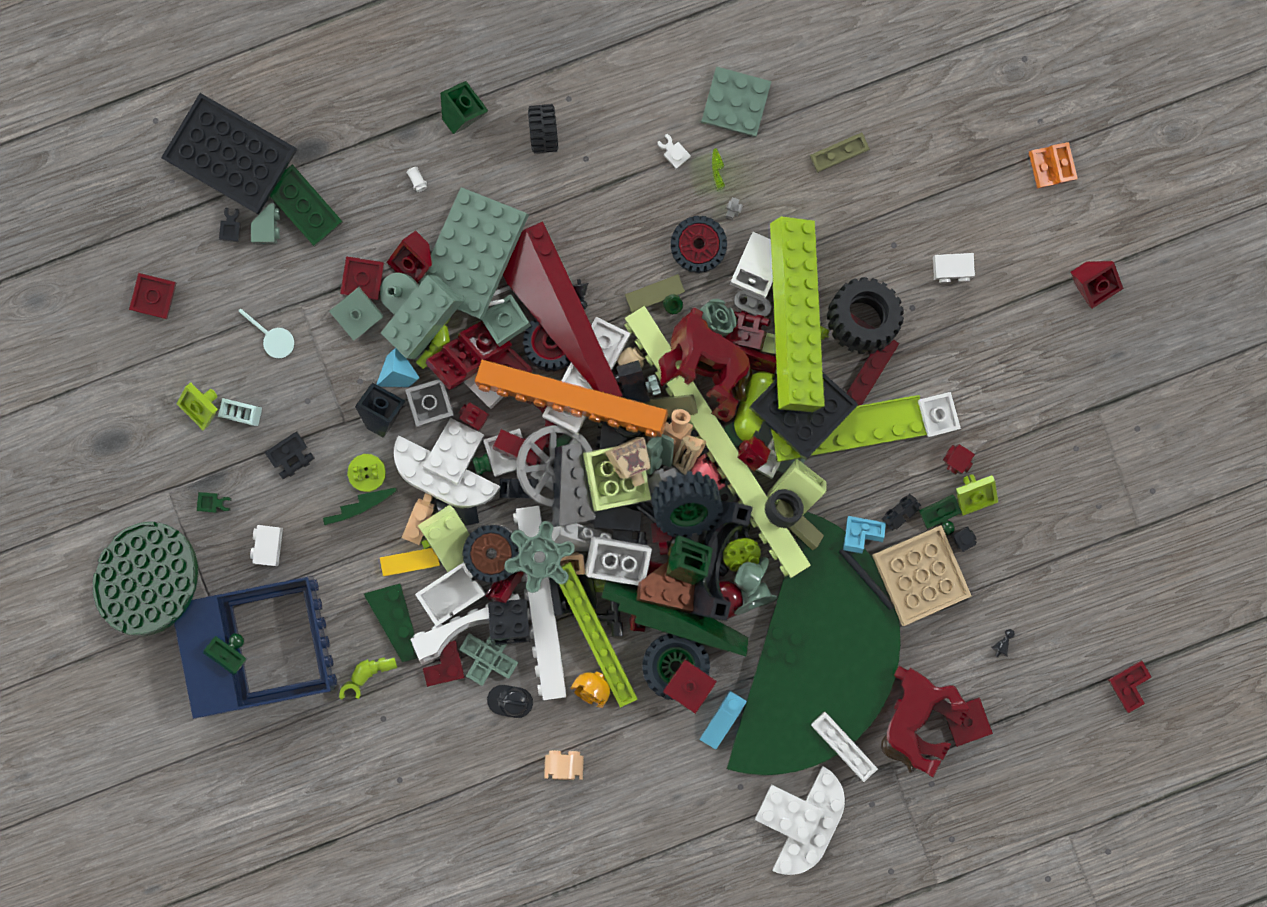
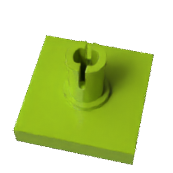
(198, 405)
(976, 494)

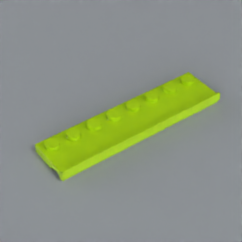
(865, 427)

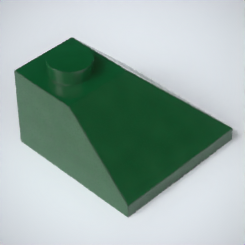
(461, 107)

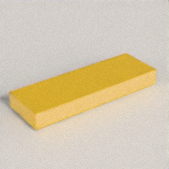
(409, 561)

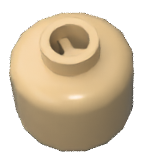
(630, 355)

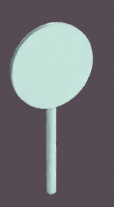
(277, 341)

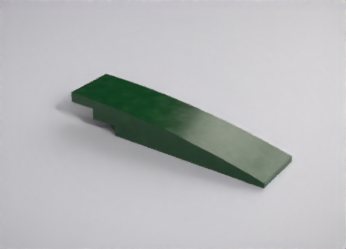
(676, 622)

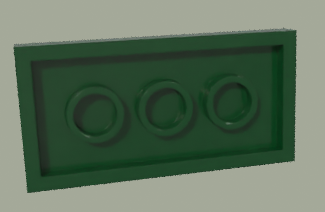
(304, 206)

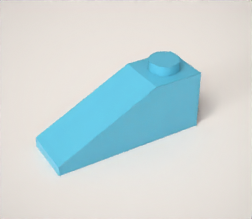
(723, 719)

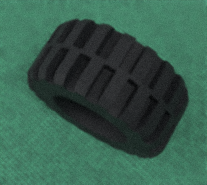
(878, 297)

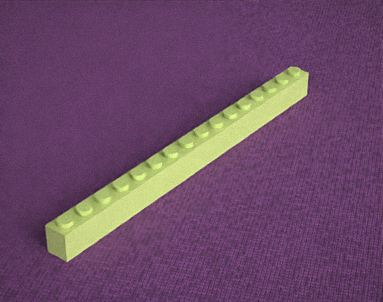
(720, 448)

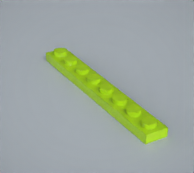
(597, 638)

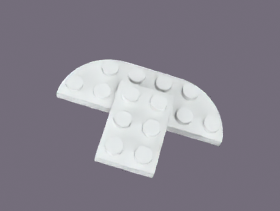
(444, 469)
(806, 823)

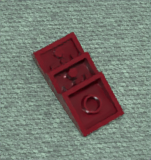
(464, 355)

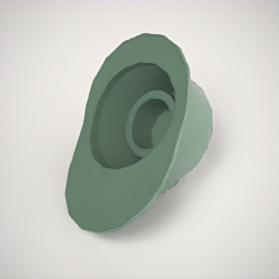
(750, 575)
(759, 598)

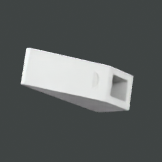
(578, 535)

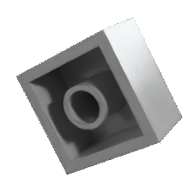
(430, 403)

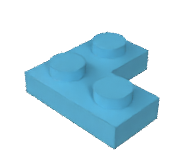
(860, 529)

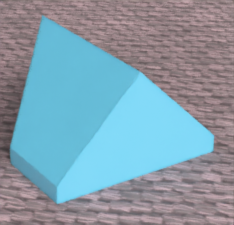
(397, 371)

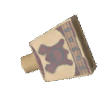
(630, 460)

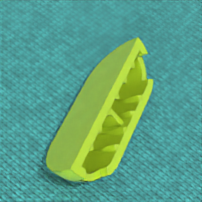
(746, 420)

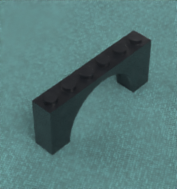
(618, 517)
(707, 593)

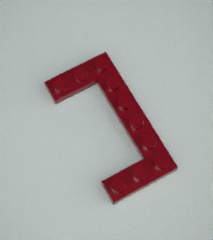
(871, 369)

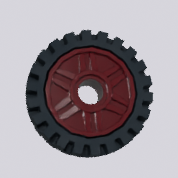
(701, 229)

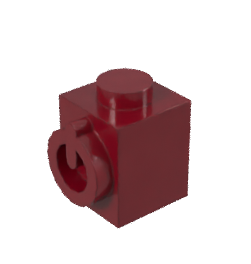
(753, 453)
(958, 459)

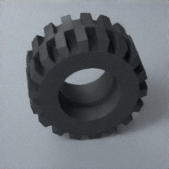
(543, 128)

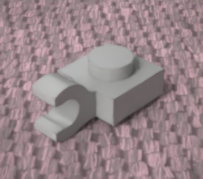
(733, 208)

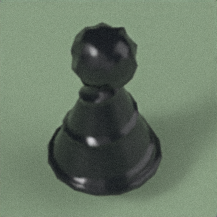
(581, 289)
(1002, 646)

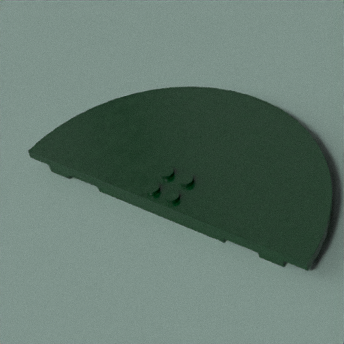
(823, 652)

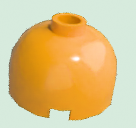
(592, 688)

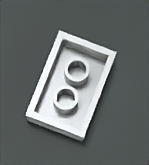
(617, 560)

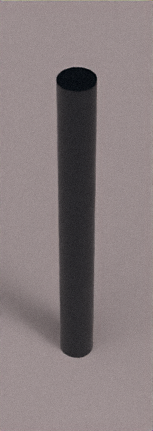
(866, 578)

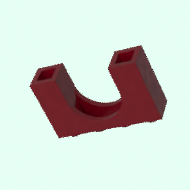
(510, 444)

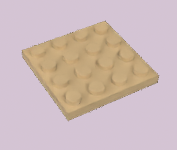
(921, 575)

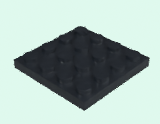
(805, 429)

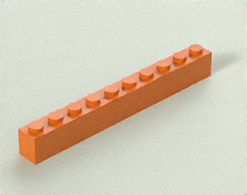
(571, 398)

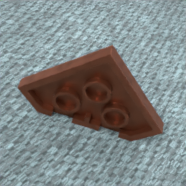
(666, 591)

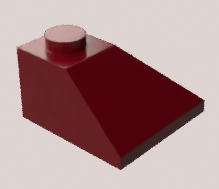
(411, 257)
(1097, 281)

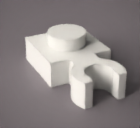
(675, 153)

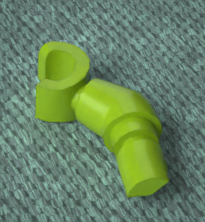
(438, 342)
(364, 671)

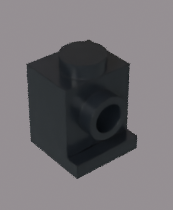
(964, 539)

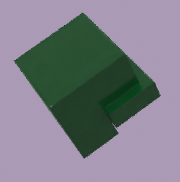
(689, 560)

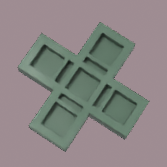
(487, 659)

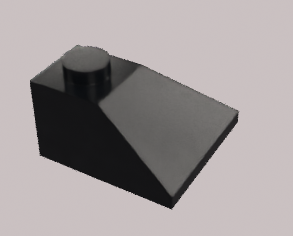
(379, 409)

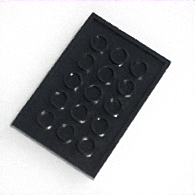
(229, 153)

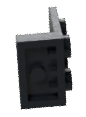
(559, 600)
(509, 622)

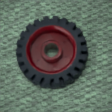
(539, 352)

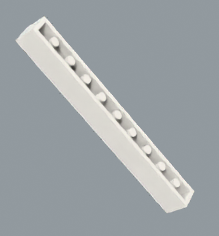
(542, 616)

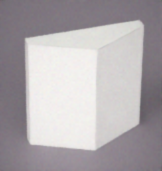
(939, 414)

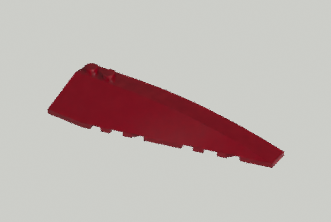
(547, 292)

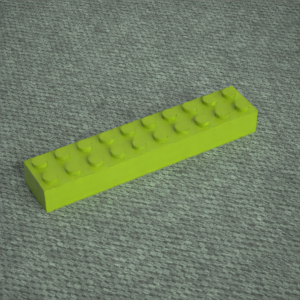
(796, 314)

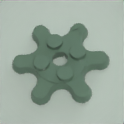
(553, 554)

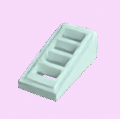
(251, 416)

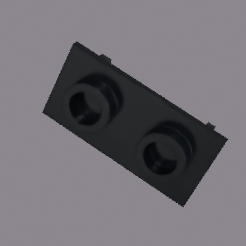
(894, 517)

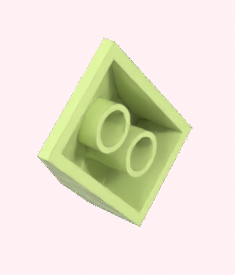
(446, 536)

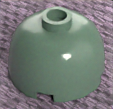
(719, 317)

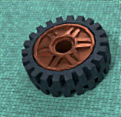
(475, 552)

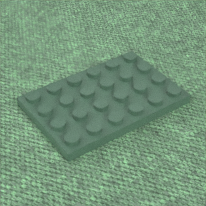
(475, 249)

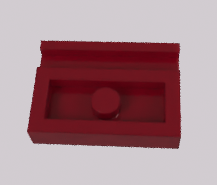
(502, 590)

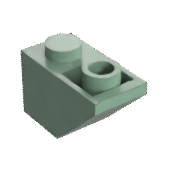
(264, 226)

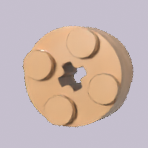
(564, 766)

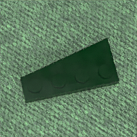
(393, 614)

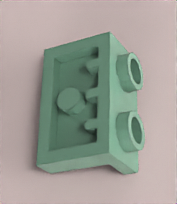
(660, 452)

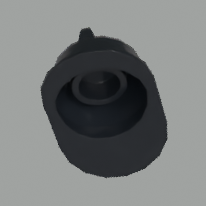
(510, 701)

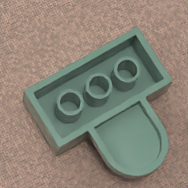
(417, 310)

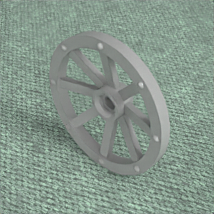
(529, 444)

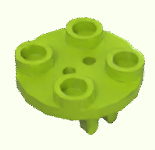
(357, 473)
(740, 552)

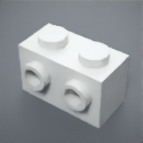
(953, 267)
(267, 545)

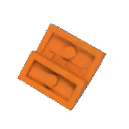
(1053, 165)

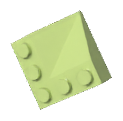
(607, 487)

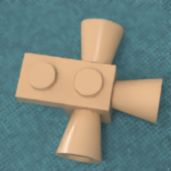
(681, 428)

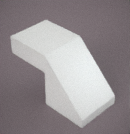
(489, 398)

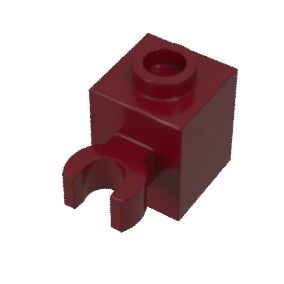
(473, 416)

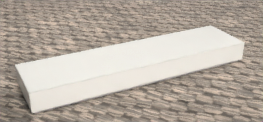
(844, 746)

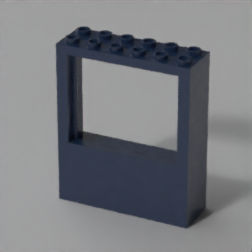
(218, 691)

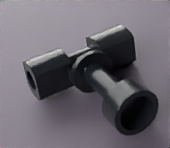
(613, 618)

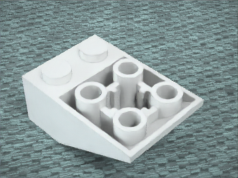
(755, 267)

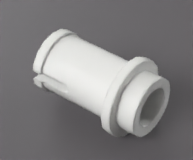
(417, 180)

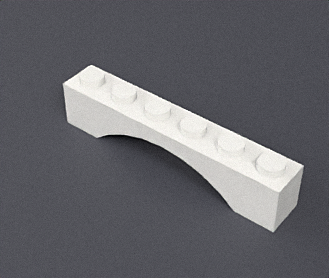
(431, 644)

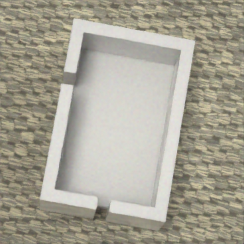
(450, 594)

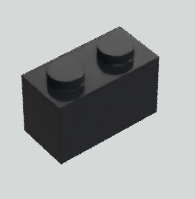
(632, 382)

